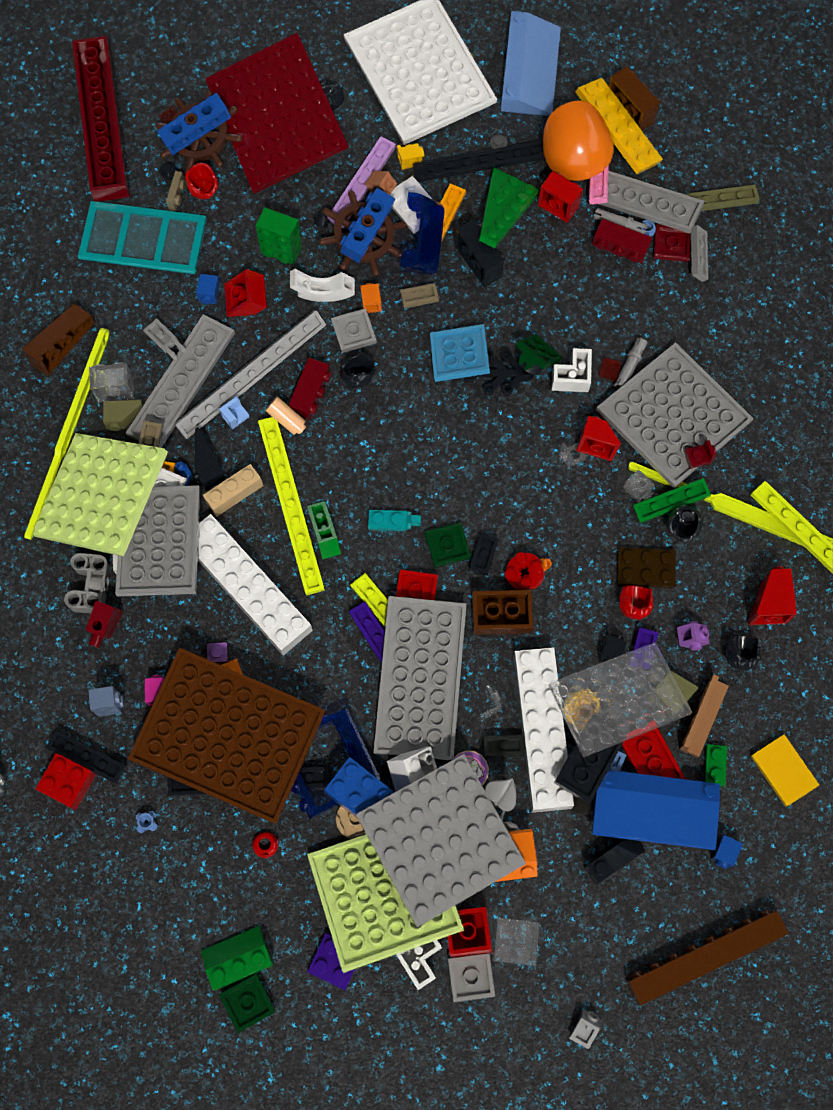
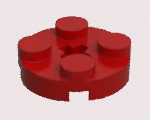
(535, 569)

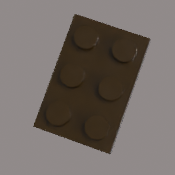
(646, 567)

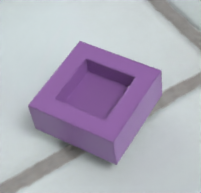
(217, 652)

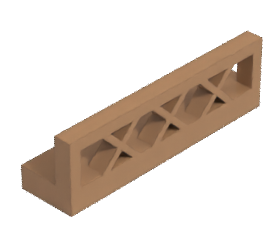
(704, 717)

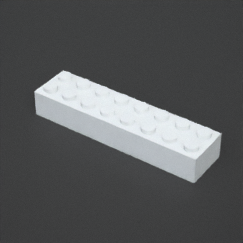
(250, 587)
(542, 729)

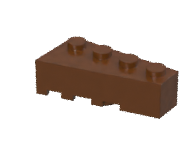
(58, 339)

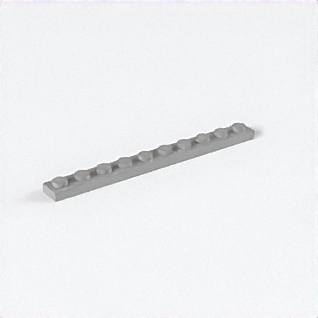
(250, 373)

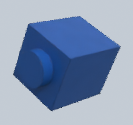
(208, 289)
(726, 852)

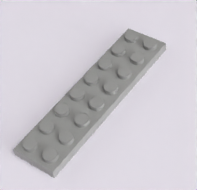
(183, 377)

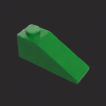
(324, 530)

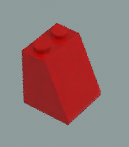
(774, 599)

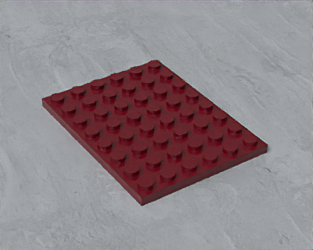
(279, 113)

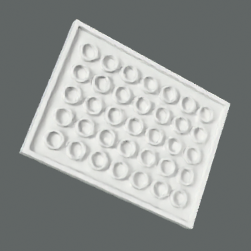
(419, 69)

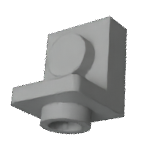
(586, 1029)

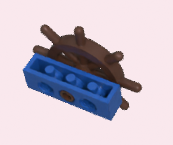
(194, 126)
(370, 220)

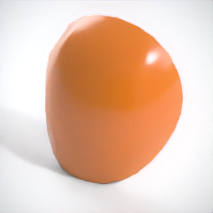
(577, 141)

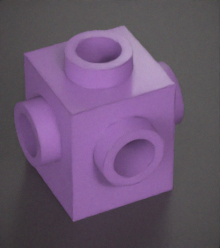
(693, 635)

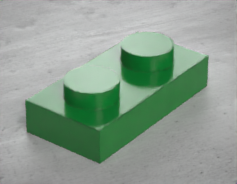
(715, 764)

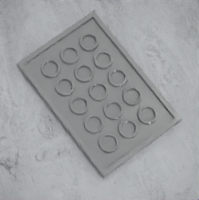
(163, 546)

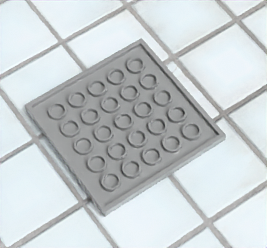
(673, 409)
(440, 840)

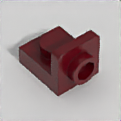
(700, 455)

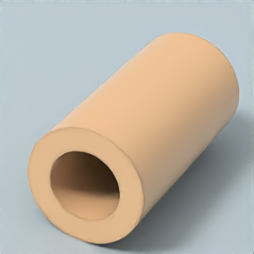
(286, 416)

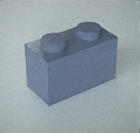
(106, 701)

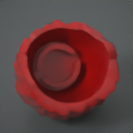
(201, 181)
(636, 601)

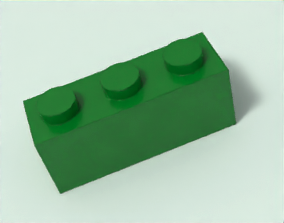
(236, 958)

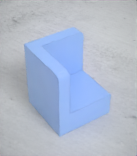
(233, 413)

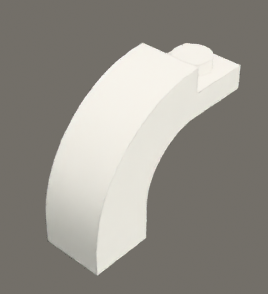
(322, 289)

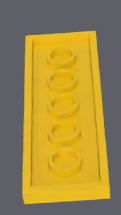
(623, 129)

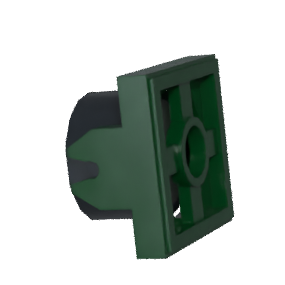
(536, 355)

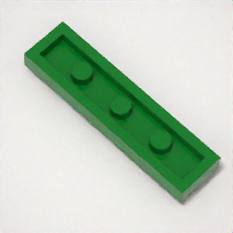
(671, 500)

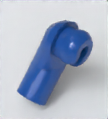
(184, 471)

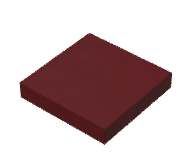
(671, 244)

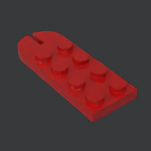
(651, 755)

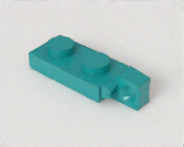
(392, 520)

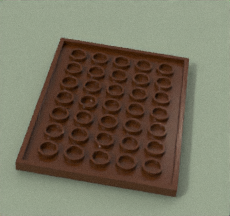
(227, 735)

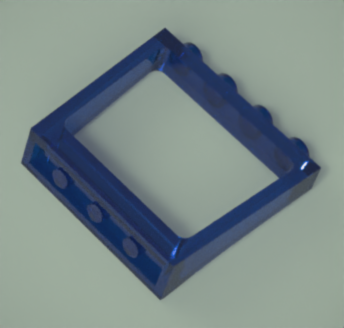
(356, 751)

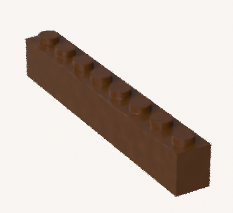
(707, 957)

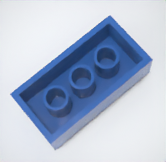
(356, 788)

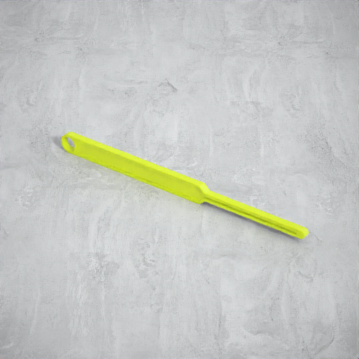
(69, 427)
(732, 507)

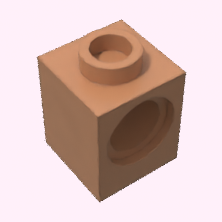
(382, 181)

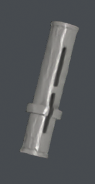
(620, 220)
(634, 356)

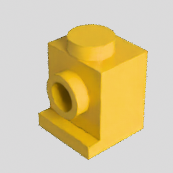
(409, 154)

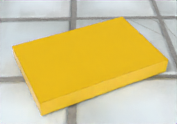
(785, 770)

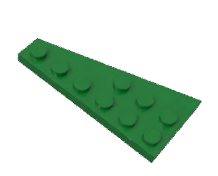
(504, 206)

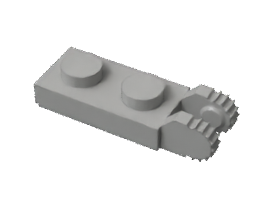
(163, 338)

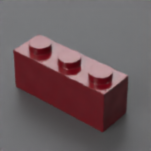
(622, 241)
(310, 388)

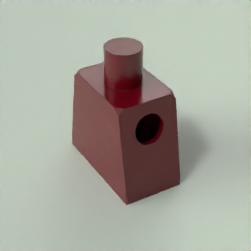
(103, 616)

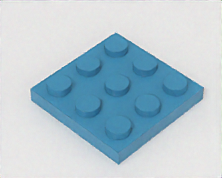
(459, 353)

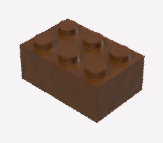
(635, 97)
(502, 612)

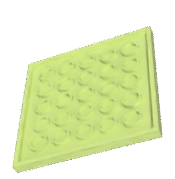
(100, 493)
(365, 908)

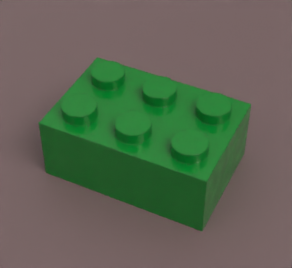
(278, 236)

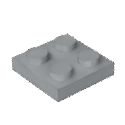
(353, 330)
(471, 977)

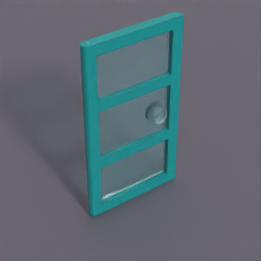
(142, 237)

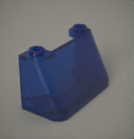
(427, 255)

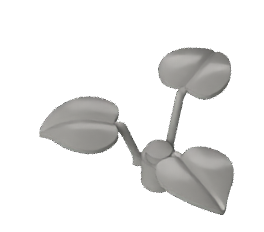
(503, 796)

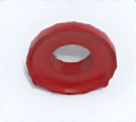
(271, 850)

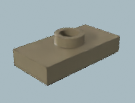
(419, 295)

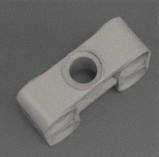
(96, 582)

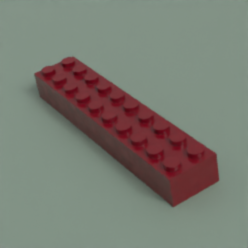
(100, 119)

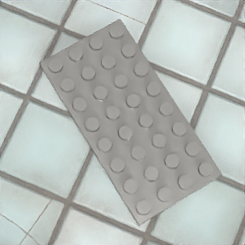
(420, 677)

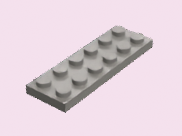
(652, 202)

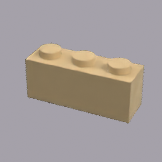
(233, 490)

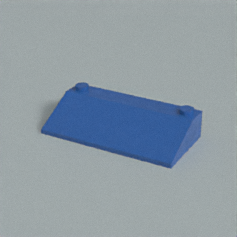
(657, 810)

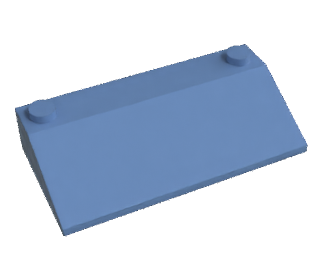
(530, 65)

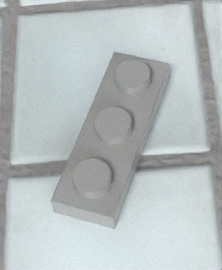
(699, 253)

